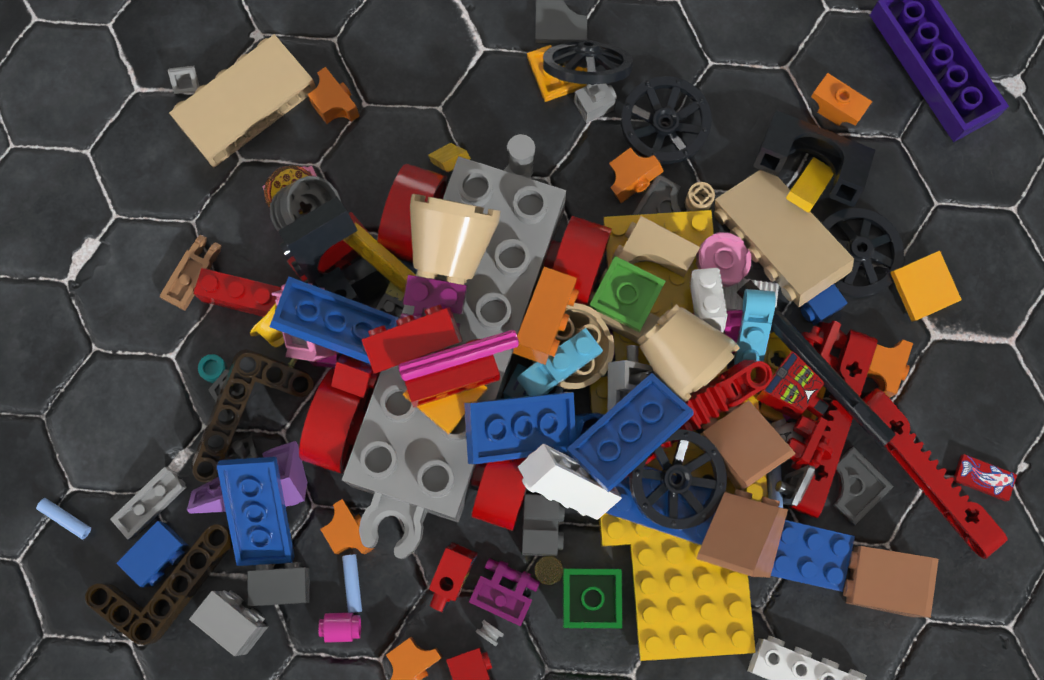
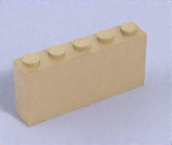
(243, 100)
(783, 237)

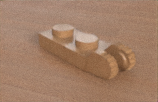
(183, 281)

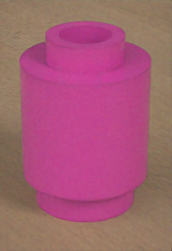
(340, 627)

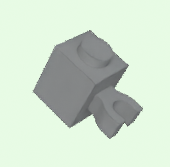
(595, 101)

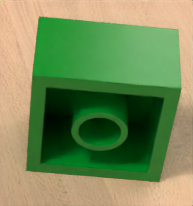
(592, 598)

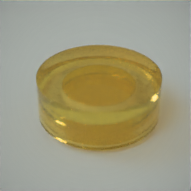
(548, 570)

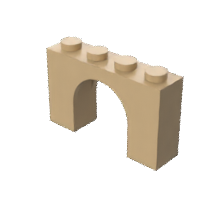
(651, 244)

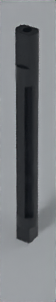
(832, 380)

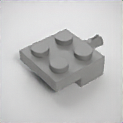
(625, 376)

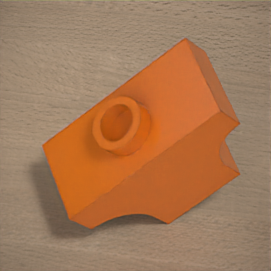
(332, 99)
(839, 101)
(633, 173)
(890, 366)
(343, 530)
(411, 661)

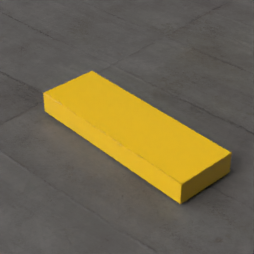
(447, 156)
(810, 185)
(379, 257)

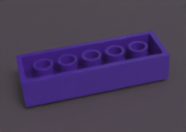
(939, 64)

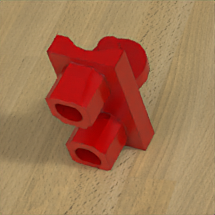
(825, 338)
(812, 433)

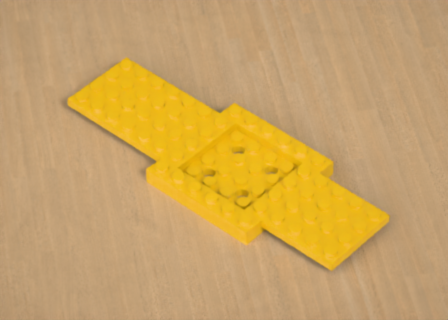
(679, 601)

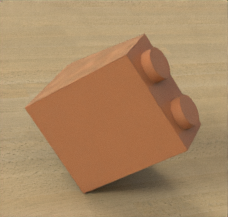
(747, 444)
(744, 534)
(891, 581)

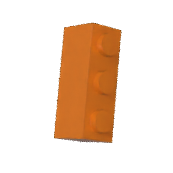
(546, 316)

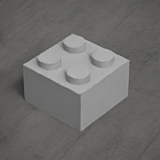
(229, 622)

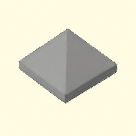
(183, 79)

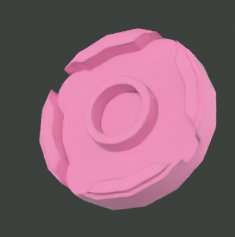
(727, 254)

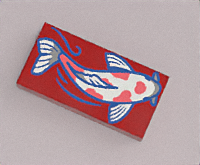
(985, 477)

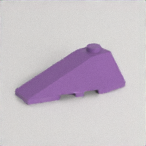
(209, 496)

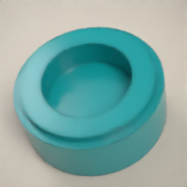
(211, 367)

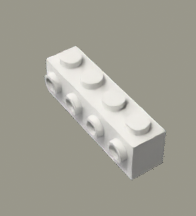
(566, 482)
(779, 663)

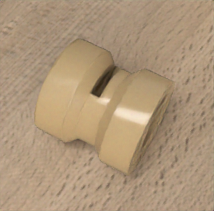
(695, 201)

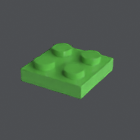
(627, 294)

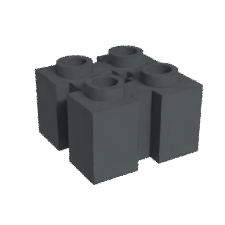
(541, 526)

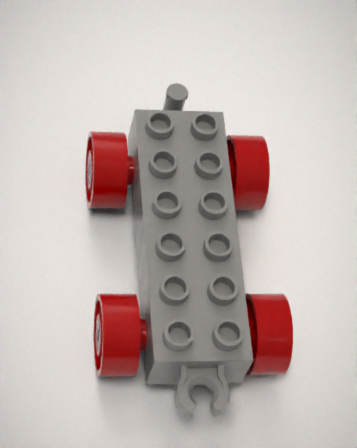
(396, 448)

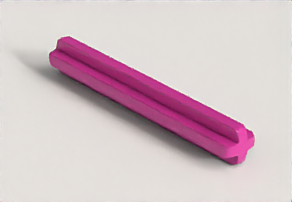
(458, 355)

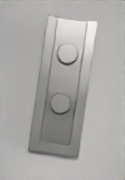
(148, 503)

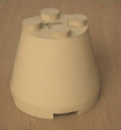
(449, 237)
(581, 318)
(686, 351)

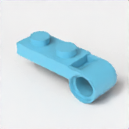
(755, 325)
(569, 358)

